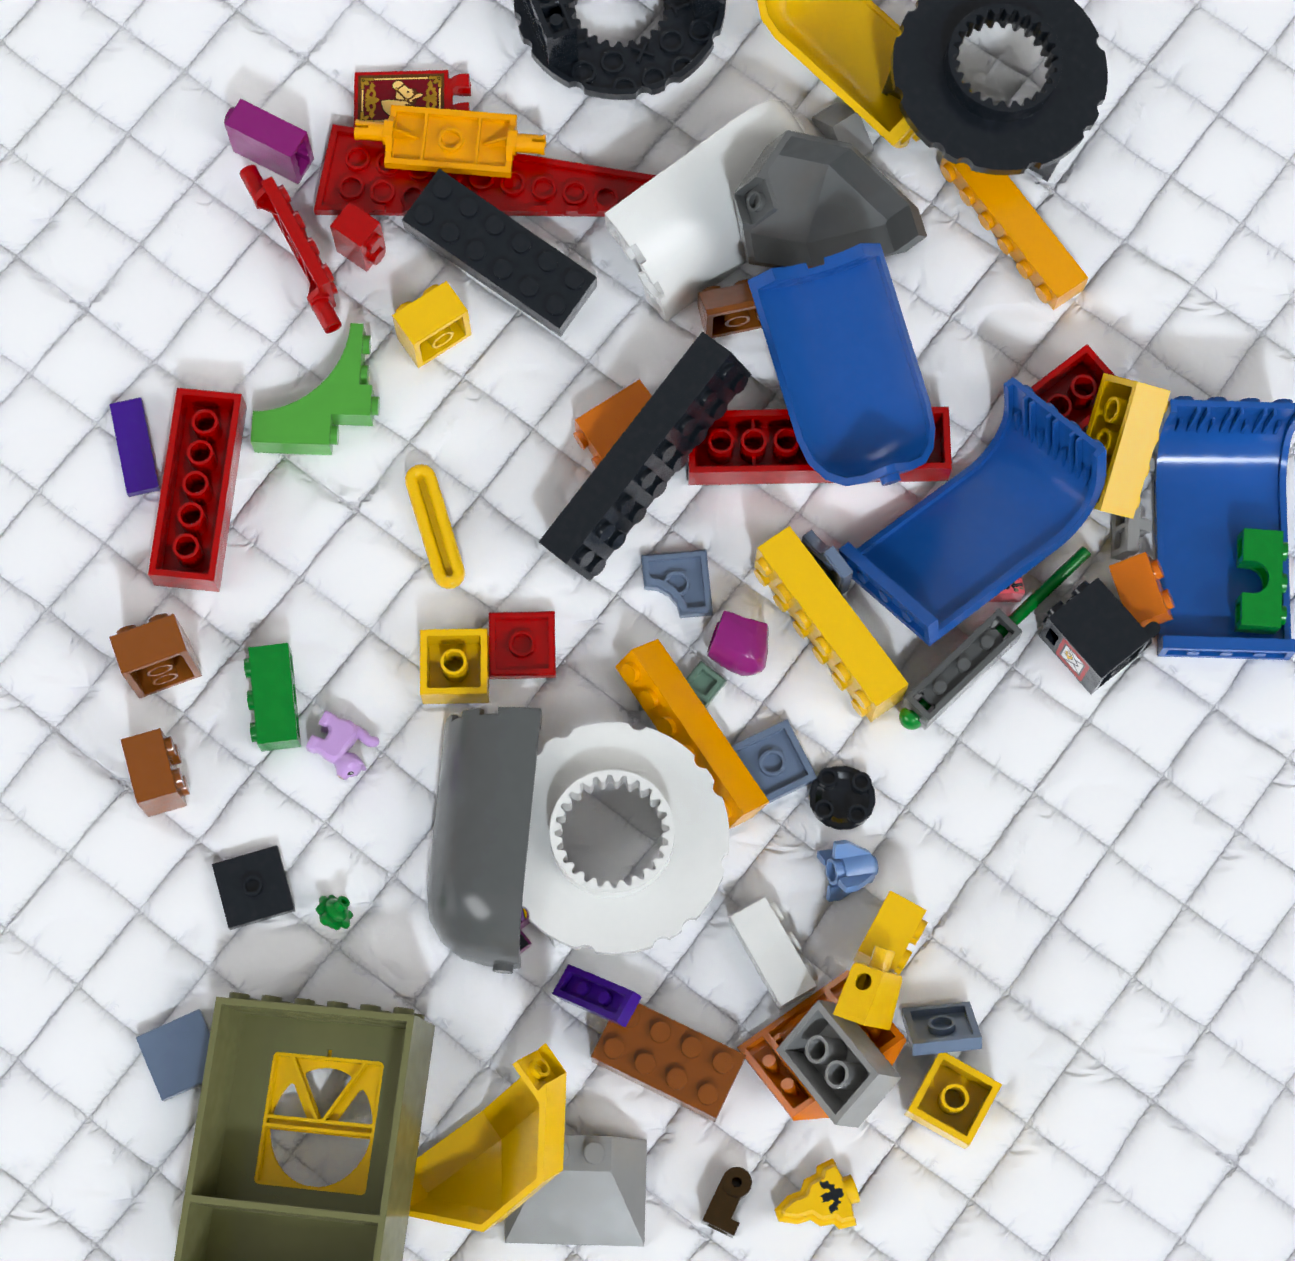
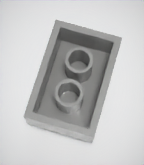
(838, 1065)

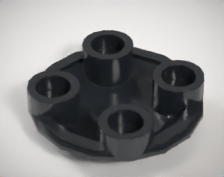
(842, 797)

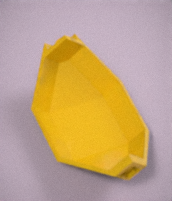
(499, 1154)

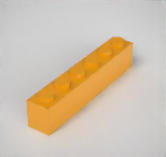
(1019, 232)
(682, 716)

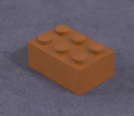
(155, 655)

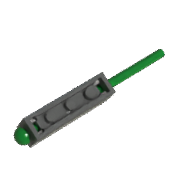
(977, 654)

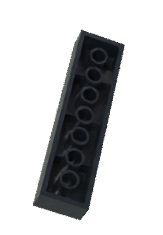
(646, 457)

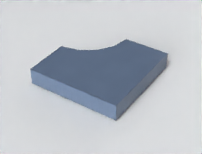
(829, 561)
(682, 579)

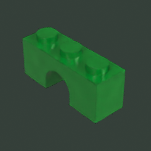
(1264, 554)

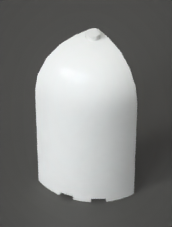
(686, 217)

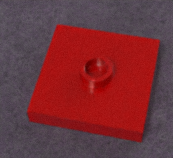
(522, 645)

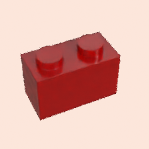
(358, 237)

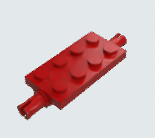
(276, 200)

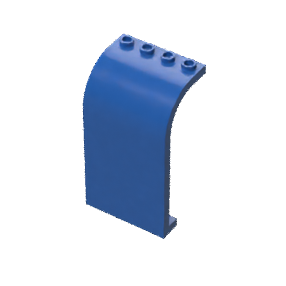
(1214, 476)
(986, 521)

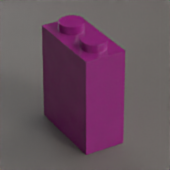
(269, 140)

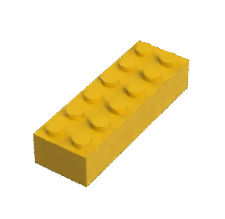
(829, 625)

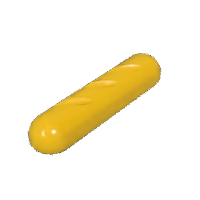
(434, 526)

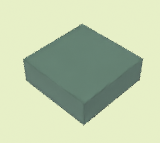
(705, 683)

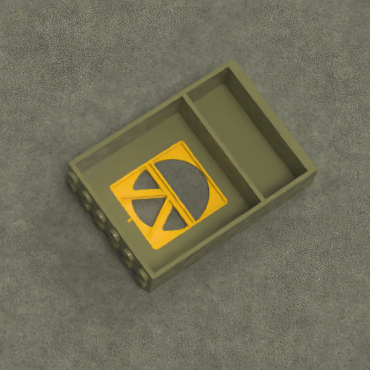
(237, 1193)

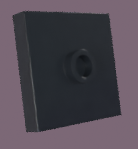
(253, 887)

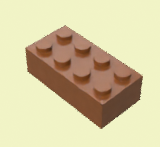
(670, 1060)

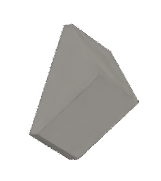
(844, 125)

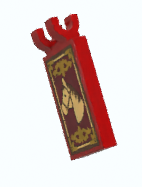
(430, 89)

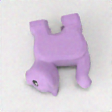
(338, 742)

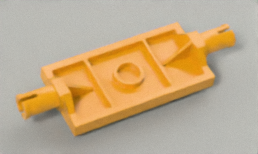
(450, 140)

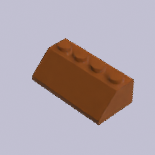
(728, 309)

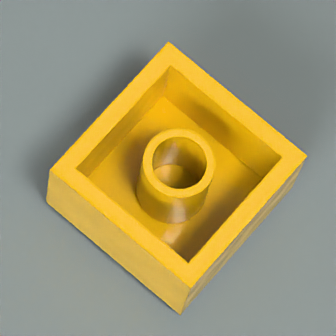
(431, 323)
(454, 666)
(893, 929)
(953, 1099)

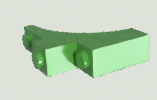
(313, 421)

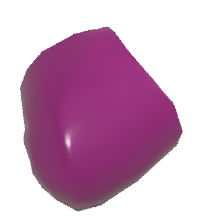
(739, 644)

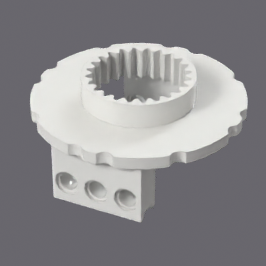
(689, 862)

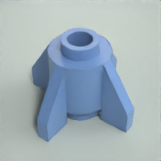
(847, 868)

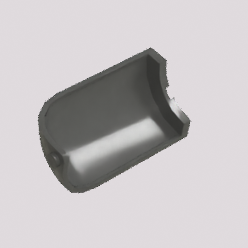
(483, 834)

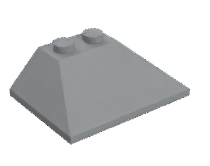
(592, 1200)

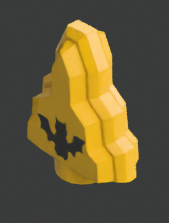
(823, 1199)

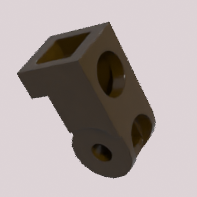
(731, 1189)

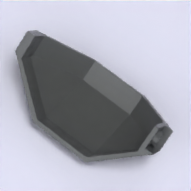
(817, 200)

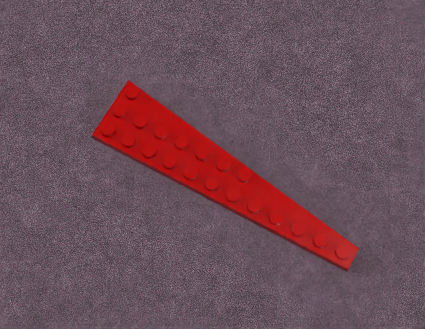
(537, 187)

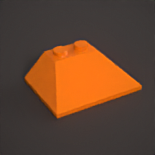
(775, 1072)

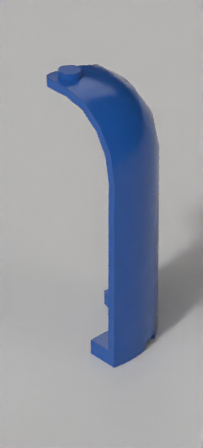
(846, 366)

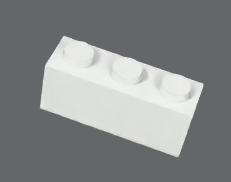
(774, 952)

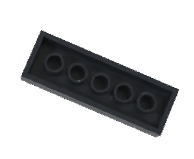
(499, 252)

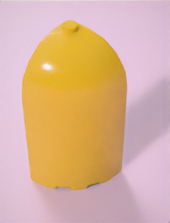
(848, 50)

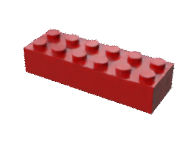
(197, 490)

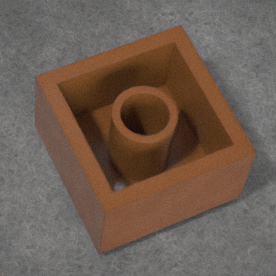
(154, 772)

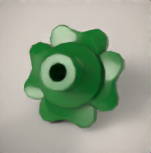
(334, 912)

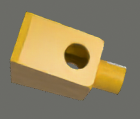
(870, 992)

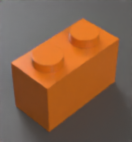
(1141, 590)

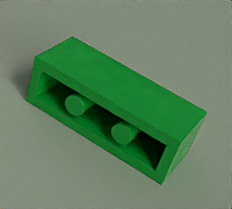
(272, 697)

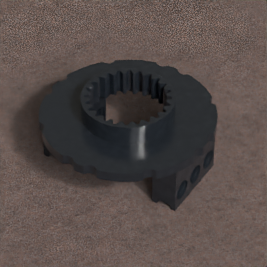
(620, 72)
(975, 130)

